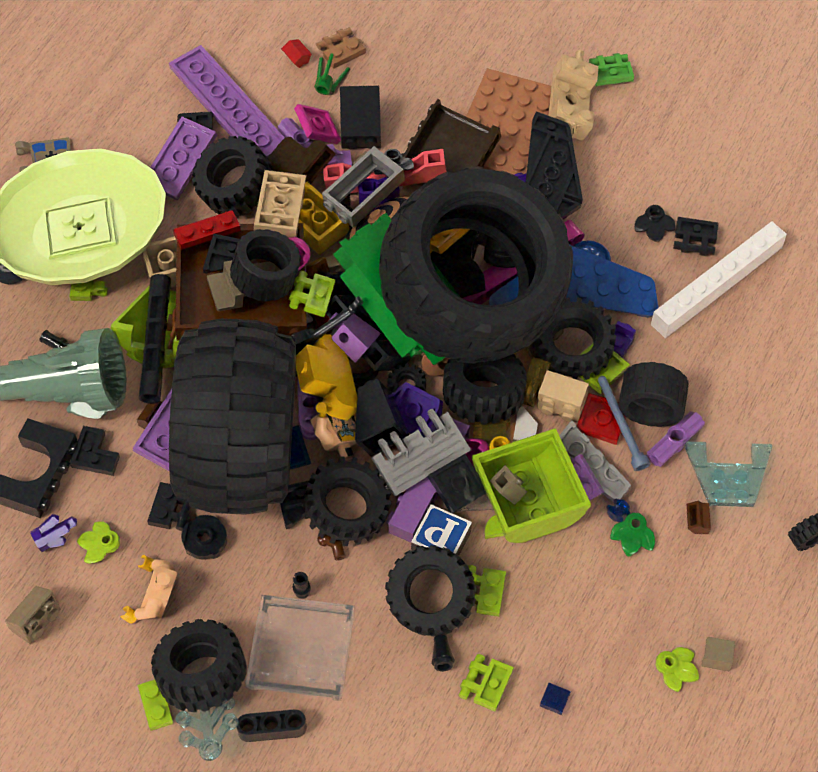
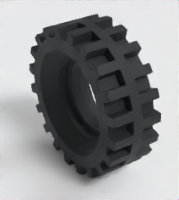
(585, 318)
(357, 478)

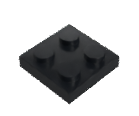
(457, 483)

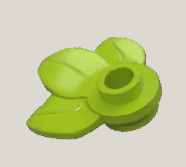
(96, 540)
(681, 667)

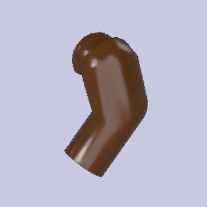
(337, 548)

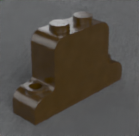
(295, 159)

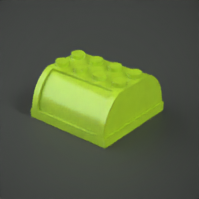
(552, 486)

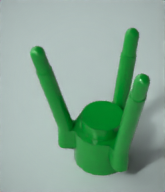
(324, 83)

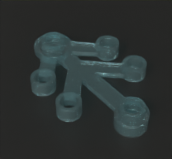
(211, 745)

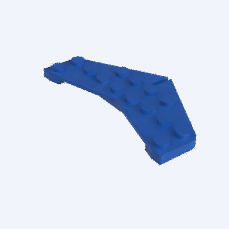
(601, 282)

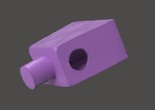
(354, 336)

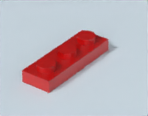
(203, 230)

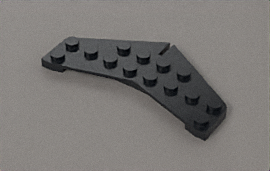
(552, 166)

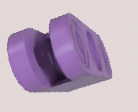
(306, 414)

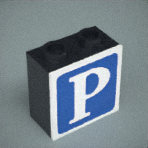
(442, 530)

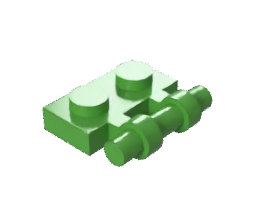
(615, 71)

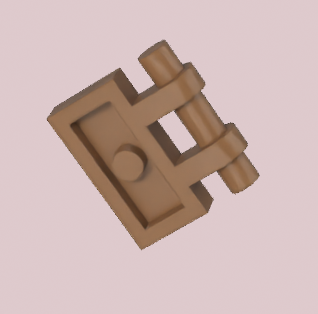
(344, 51)

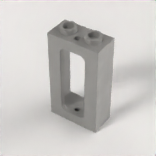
(355, 175)

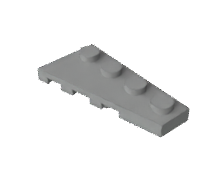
(607, 475)

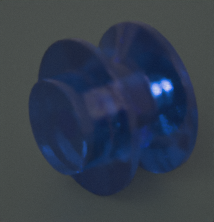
(619, 509)

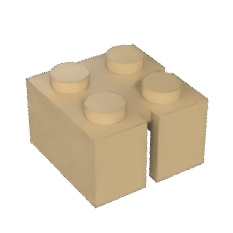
(562, 396)

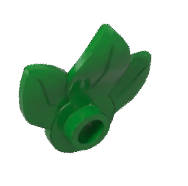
(632, 537)

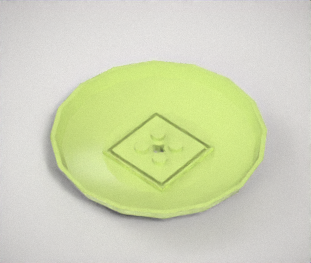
(95, 189)

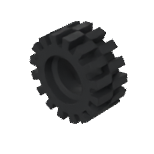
(406, 373)
(805, 533)

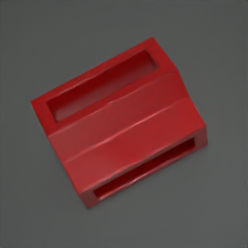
(297, 52)

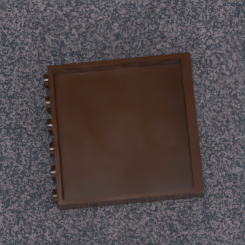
(197, 305)

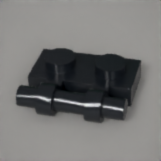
(695, 230)
(164, 509)

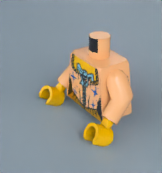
(334, 432)
(157, 591)

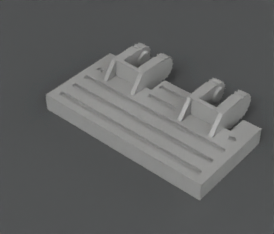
(420, 455)

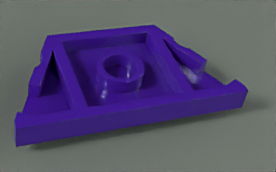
(414, 403)

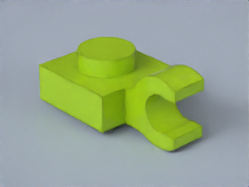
(86, 290)

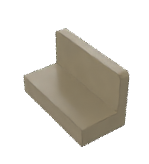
(224, 292)

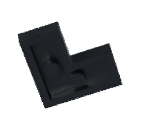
(89, 455)

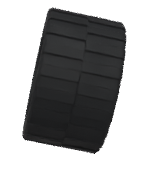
(271, 247)
(653, 394)

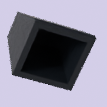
(360, 117)
(377, 417)

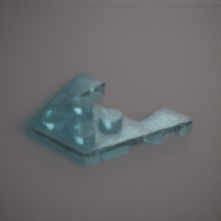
(726, 482)

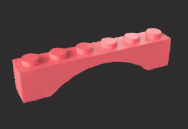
(426, 167)

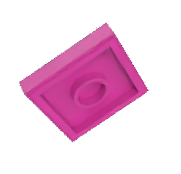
(317, 124)

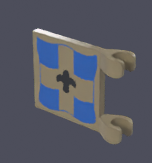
(42, 149)

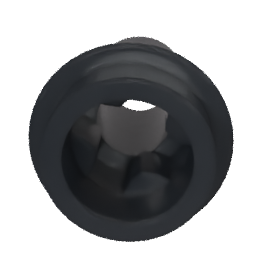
(442, 655)

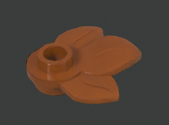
(171, 327)

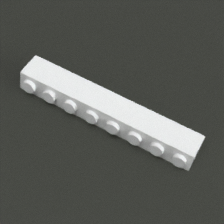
(718, 279)

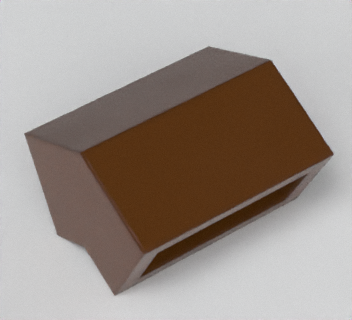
(143, 418)
(698, 517)

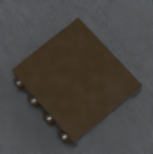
(461, 138)

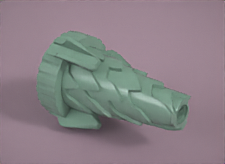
(83, 373)

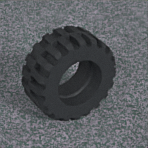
(218, 162)
(485, 403)
(399, 590)
(206, 687)

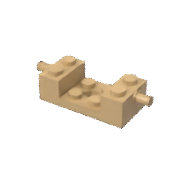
(573, 81)
(280, 202)

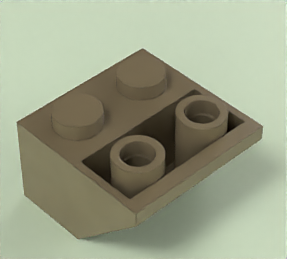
(33, 614)

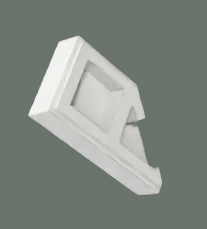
(525, 425)

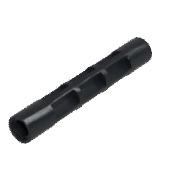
(155, 339)

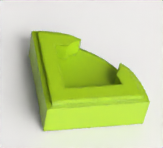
(493, 528)

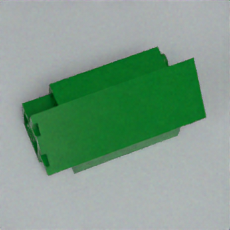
(361, 264)

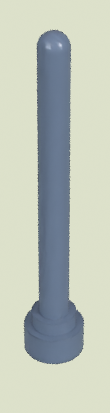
(639, 460)

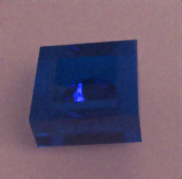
(555, 698)

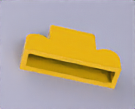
(327, 374)

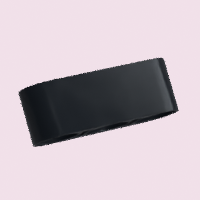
(282, 731)

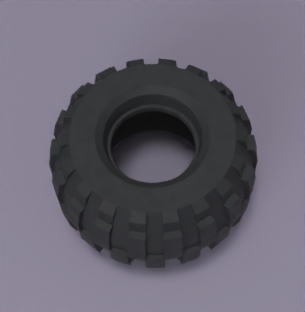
(232, 416)

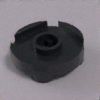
(204, 549)

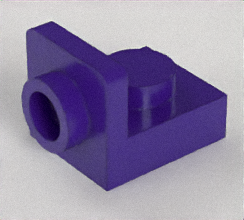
(624, 338)

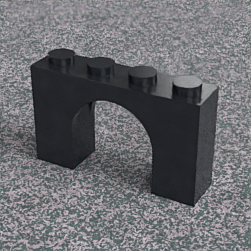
(381, 353)
(35, 495)

